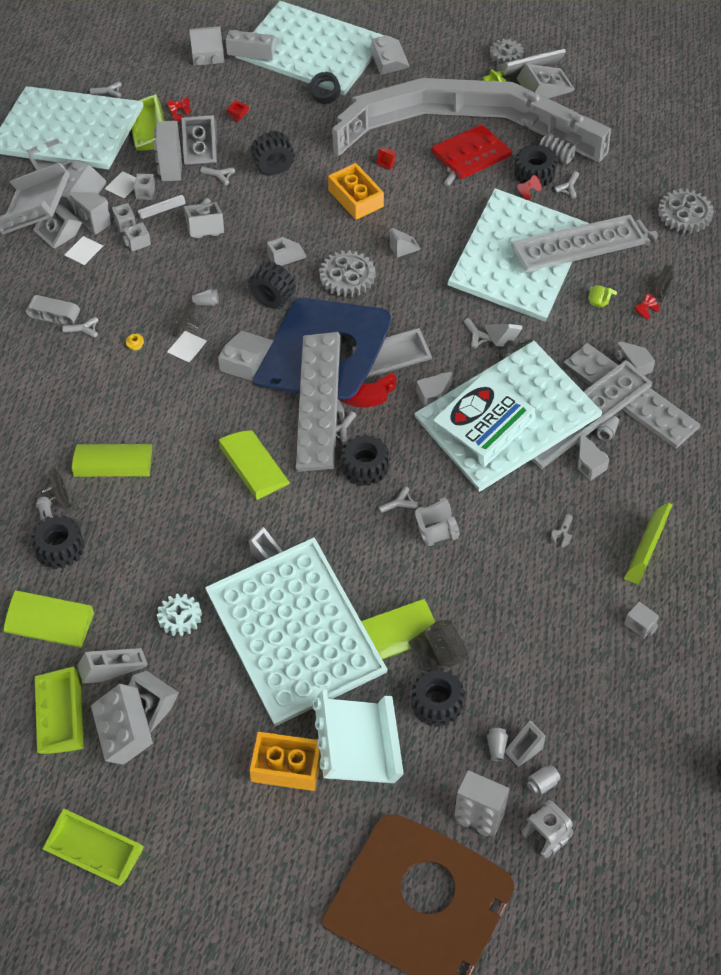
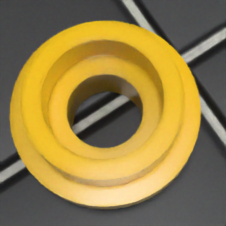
(134, 341)

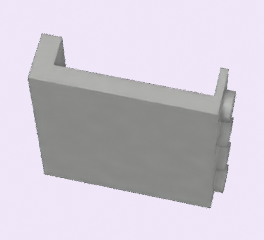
(35, 197)

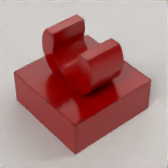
(237, 110)
(386, 158)

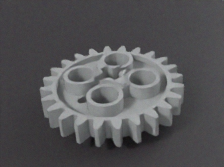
(685, 211)
(347, 273)

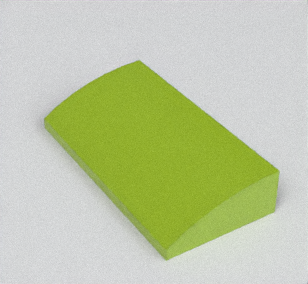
(146, 122)
(112, 460)
(253, 463)
(647, 544)
(48, 619)
(395, 628)
(59, 711)
(93, 847)

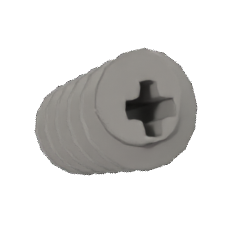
(562, 152)

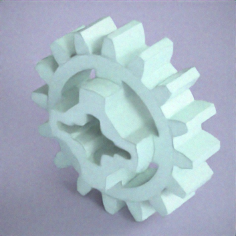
(170, 618)

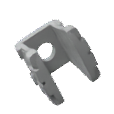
(436, 513)
(555, 835)

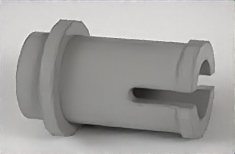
(43, 505)

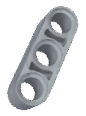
(52, 310)

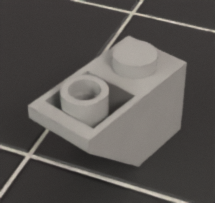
(284, 251)
(635, 355)
(433, 387)
(591, 459)

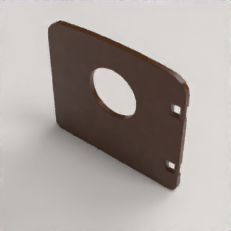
(379, 921)

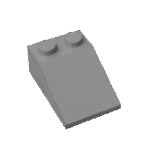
(544, 80)
(199, 140)
(244, 355)

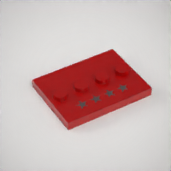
(471, 151)

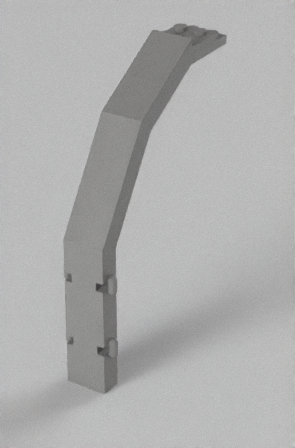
(470, 99)

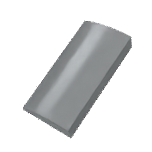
(540, 59)
(399, 352)

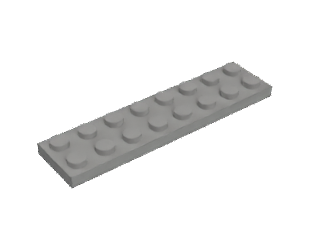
(578, 243)
(610, 396)
(318, 402)
(648, 408)

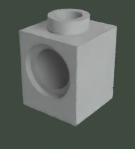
(144, 186)
(123, 216)
(136, 237)
(642, 620)

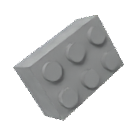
(168, 150)
(121, 724)
(481, 804)

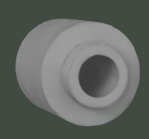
(543, 780)

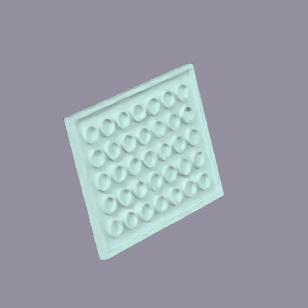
(314, 45)
(85, 124)
(493, 269)
(539, 381)
(295, 630)

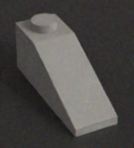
(108, 664)

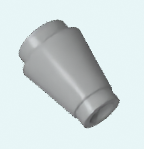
(206, 298)
(607, 429)
(497, 743)

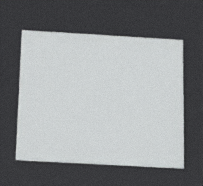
(122, 184)
(83, 250)
(187, 346)

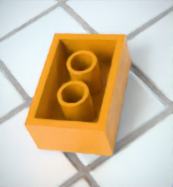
(355, 191)
(285, 761)

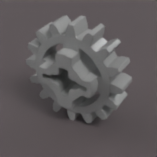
(506, 51)

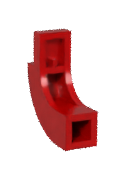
(373, 394)

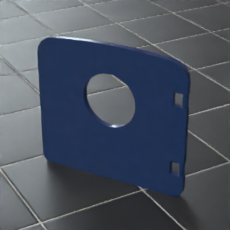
(313, 316)

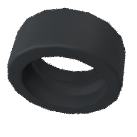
(326, 98)

